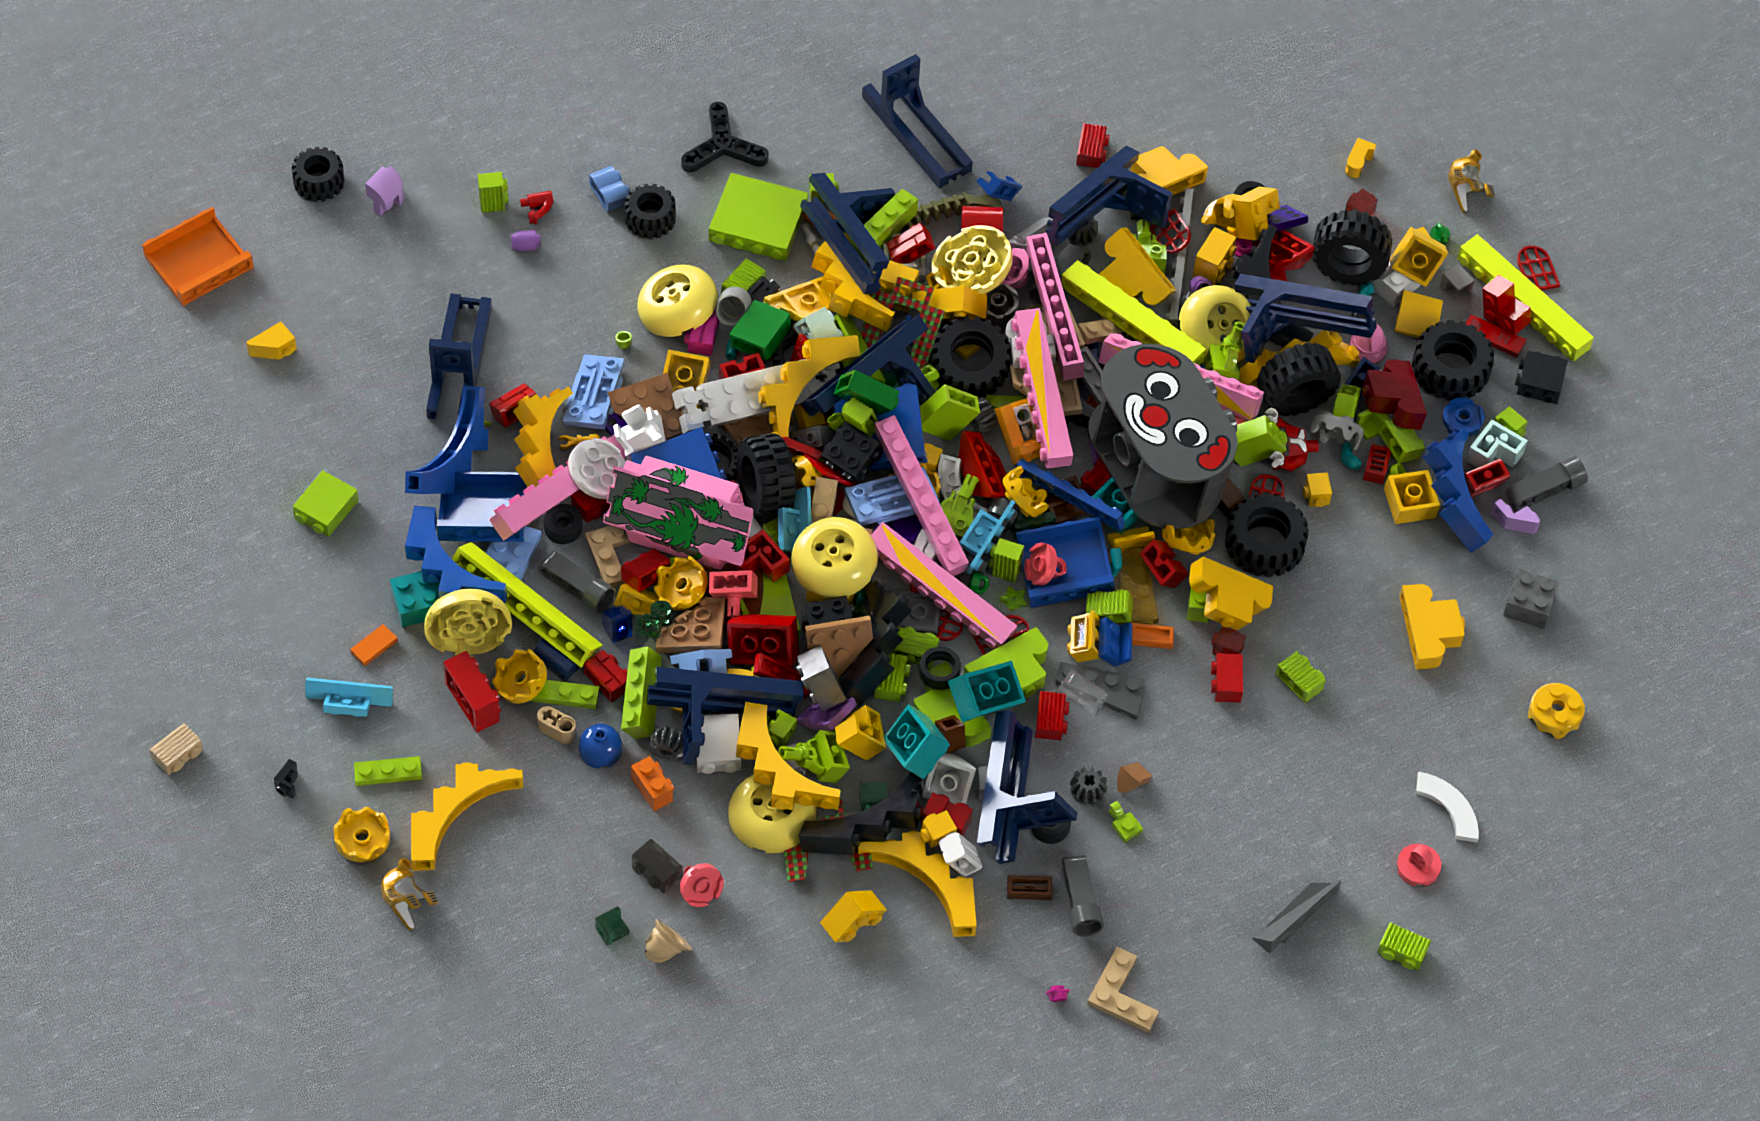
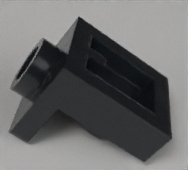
(762, 289)
(285, 778)

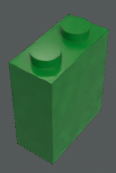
(760, 330)
(868, 391)

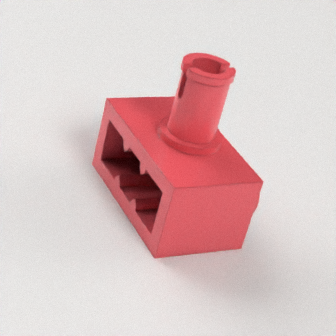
(733, 586)

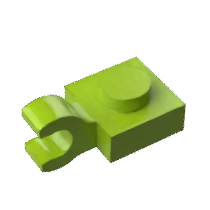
(1124, 824)

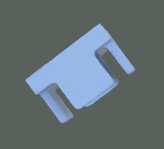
(712, 658)

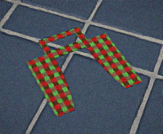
(930, 315)
(797, 861)

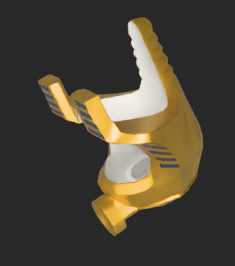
(1464, 178)
(400, 891)

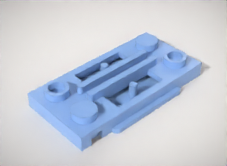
(590, 402)
(880, 500)

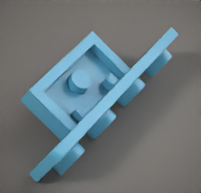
(794, 521)
(981, 532)
(348, 697)

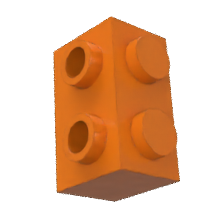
(651, 783)

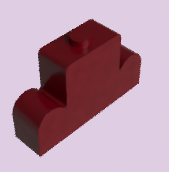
(1395, 393)

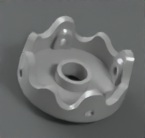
(1338, 428)

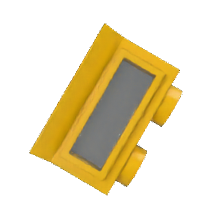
(1083, 637)

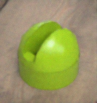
(623, 339)
(836, 420)
(1396, 469)

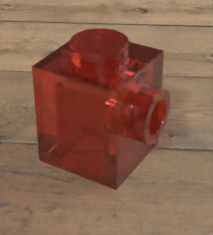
(1362, 202)
(1228, 641)

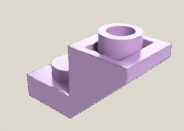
(1521, 521)

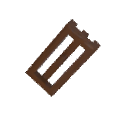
(1029, 891)

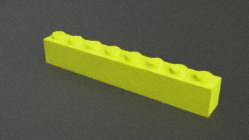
(1127, 312)
(1545, 314)
(531, 607)

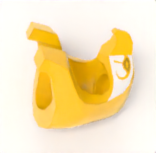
(1221, 213)

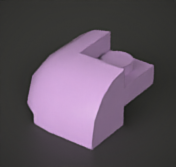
(385, 189)

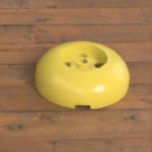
(967, 261)
(1204, 306)
(670, 310)
(842, 576)
(467, 622)
(779, 829)

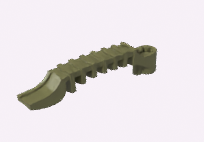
(946, 207)

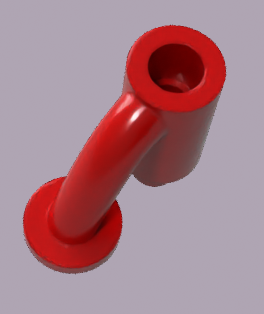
(535, 200)

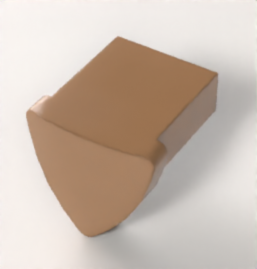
(1132, 777)

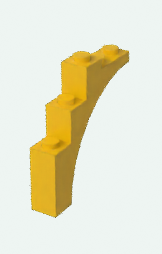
(847, 295)
(1342, 354)
(796, 374)
(534, 436)
(770, 768)
(449, 803)
(954, 893)

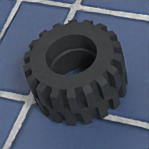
(317, 161)
(650, 198)

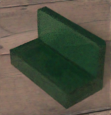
(1023, 522)

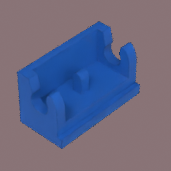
(1000, 187)

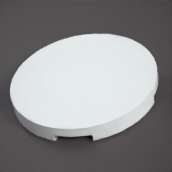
(592, 466)

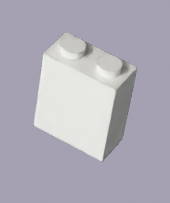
(719, 744)

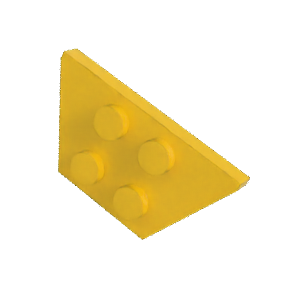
(801, 299)

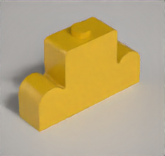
(1169, 172)
(1135, 269)
(1230, 594)
(1430, 625)

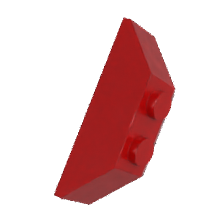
(1288, 251)
(982, 462)

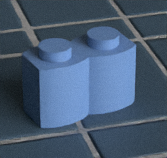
(609, 188)

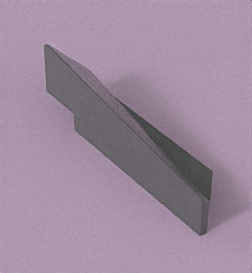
(1295, 914)

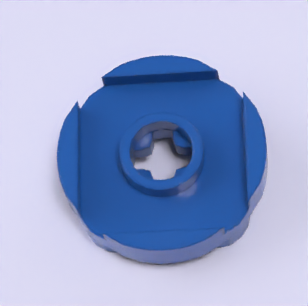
(1463, 406)

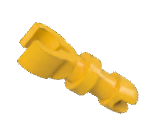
(573, 441)

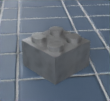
(1531, 598)
(820, 678)

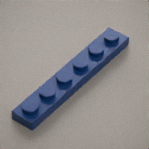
(1072, 495)

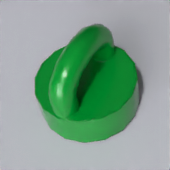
(1440, 233)
(974, 583)

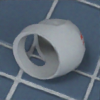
(733, 304)

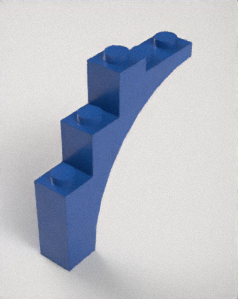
(456, 456)
(1450, 485)
(437, 566)

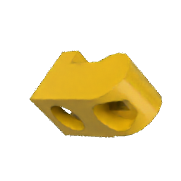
(1360, 152)

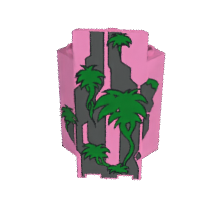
(680, 512)

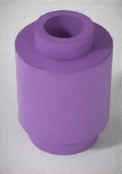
(525, 240)
(1197, 281)

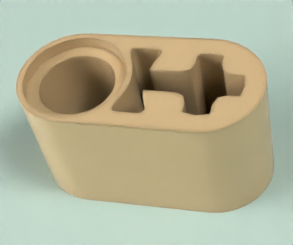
(552, 722)

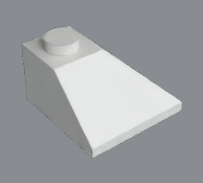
(1392, 284)
(950, 777)

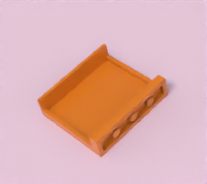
(196, 256)

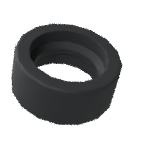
(939, 653)

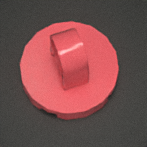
(1043, 564)
(1419, 864)
(701, 884)

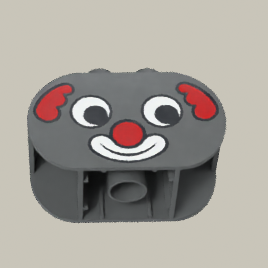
(1163, 435)

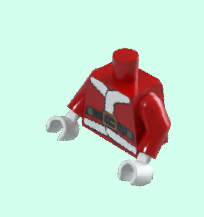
(1296, 446)

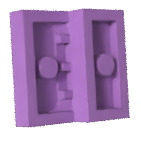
(826, 720)

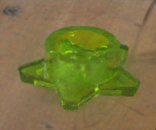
(1014, 604)

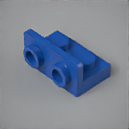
(1115, 642)

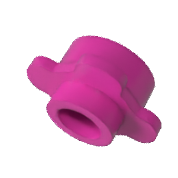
(1241, 244)
(1057, 993)

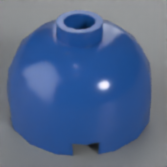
(600, 746)

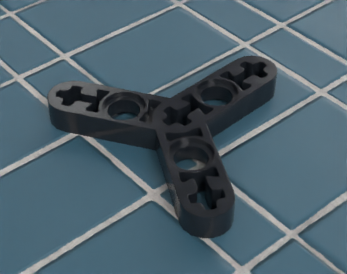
(718, 150)

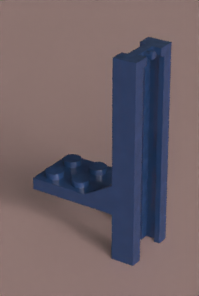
(903, 82)
(1104, 190)
(852, 212)
(1270, 317)
(886, 354)
(457, 356)
(720, 693)
(1004, 803)

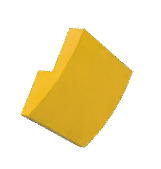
(1417, 313)

